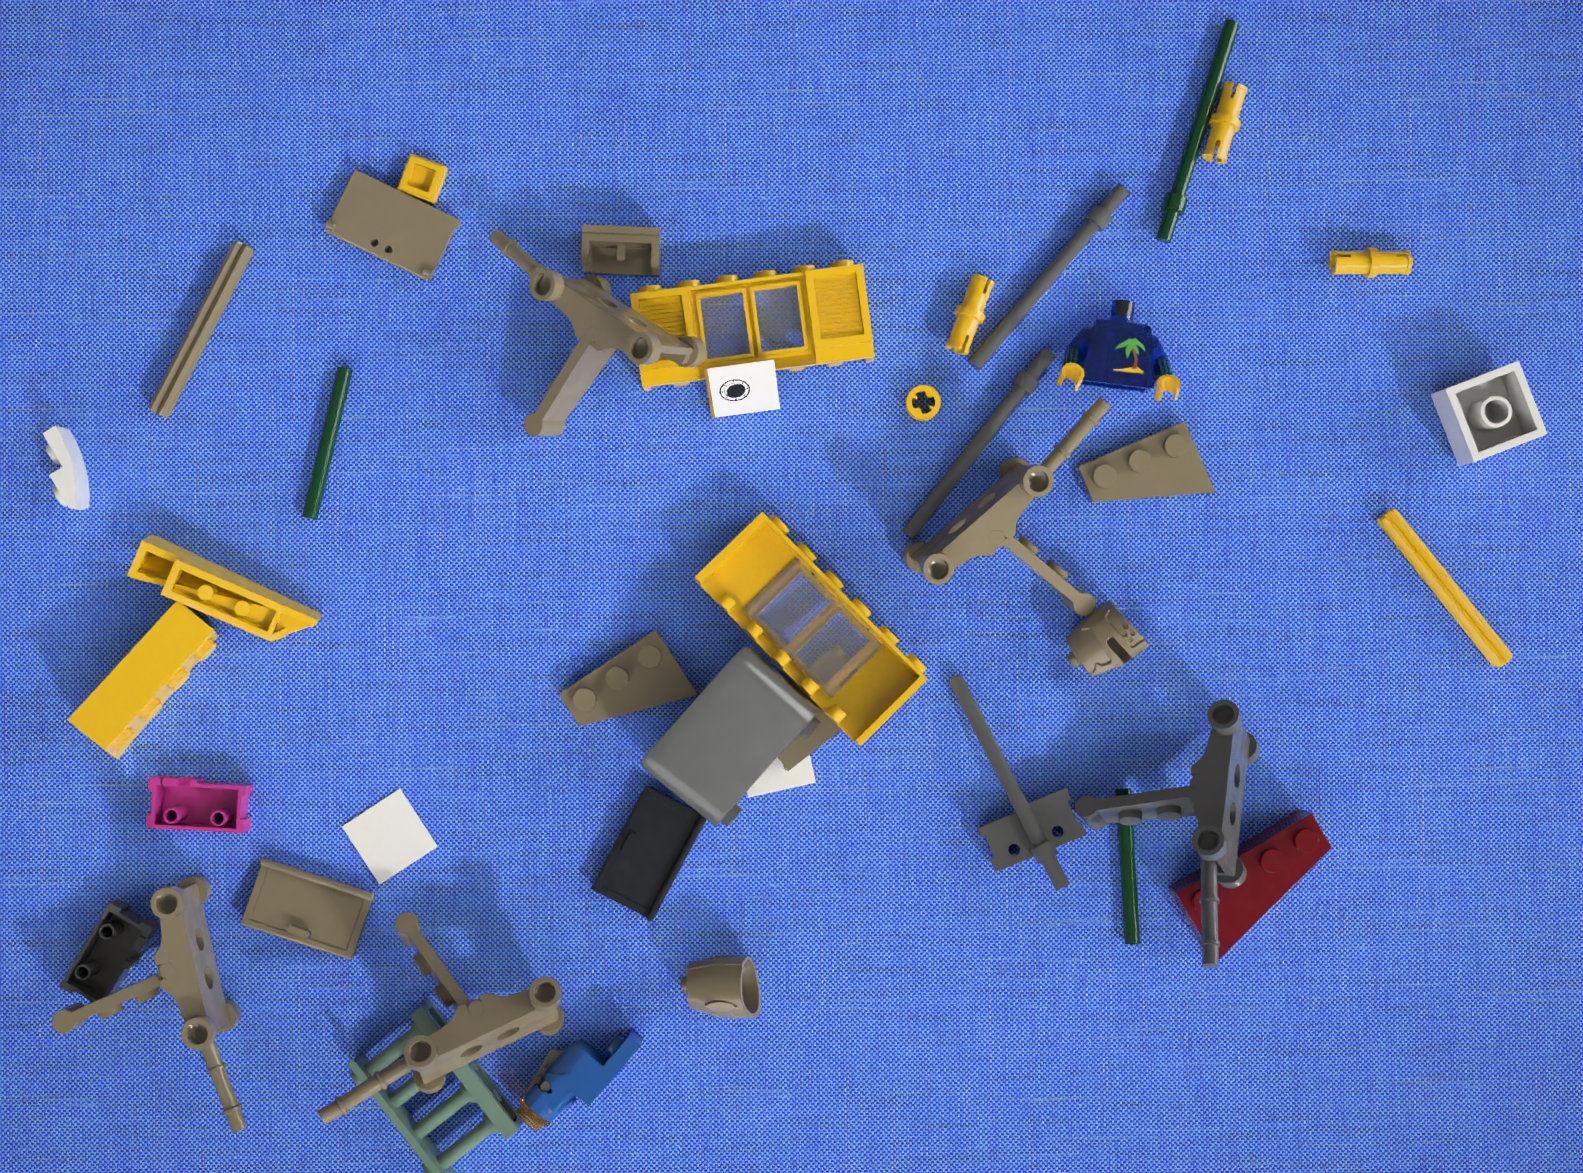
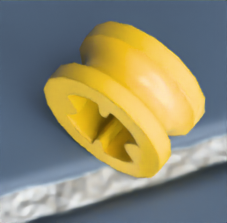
(929, 392)

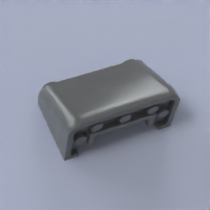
(731, 736)

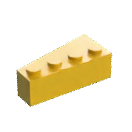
(144, 680)

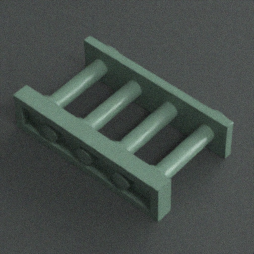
(474, 1087)

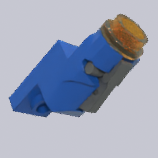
(573, 1072)

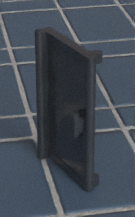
(646, 863)

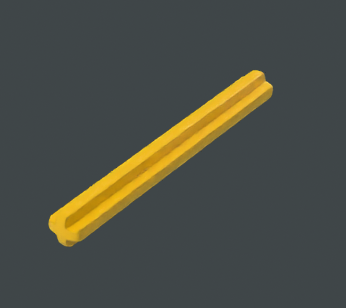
(1444, 588)

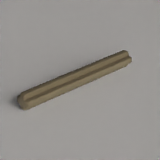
(201, 329)

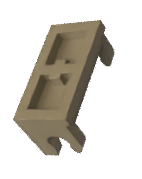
(621, 250)

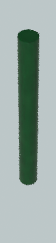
(327, 443)
(1128, 879)

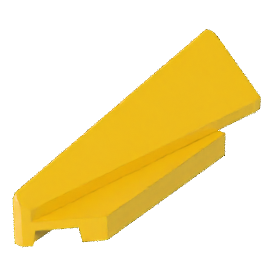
(218, 591)

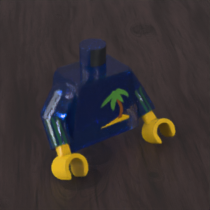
(1119, 356)

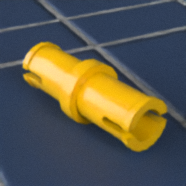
(1224, 122)
(1370, 262)
(969, 314)

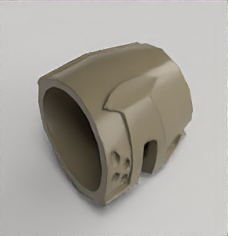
(1104, 641)
(723, 987)

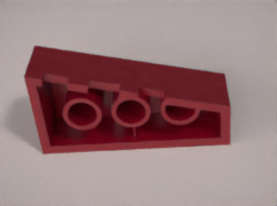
(1273, 866)

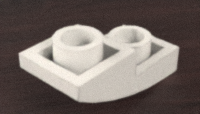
(71, 479)

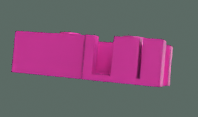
(198, 804)

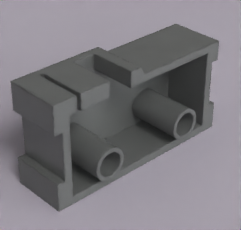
(1049, 811)
(110, 952)

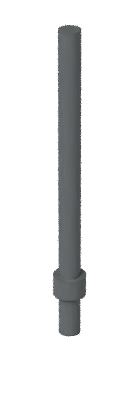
(1096, 220)
(1024, 384)
(1044, 850)

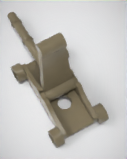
(601, 326)
(993, 518)
(189, 975)
(472, 1033)

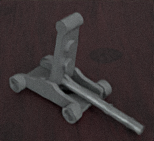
(1212, 797)

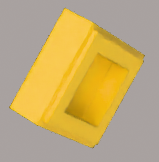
(422, 179)

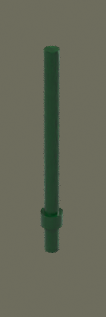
(1175, 201)

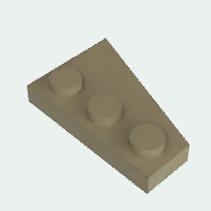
(1149, 468)
(629, 682)

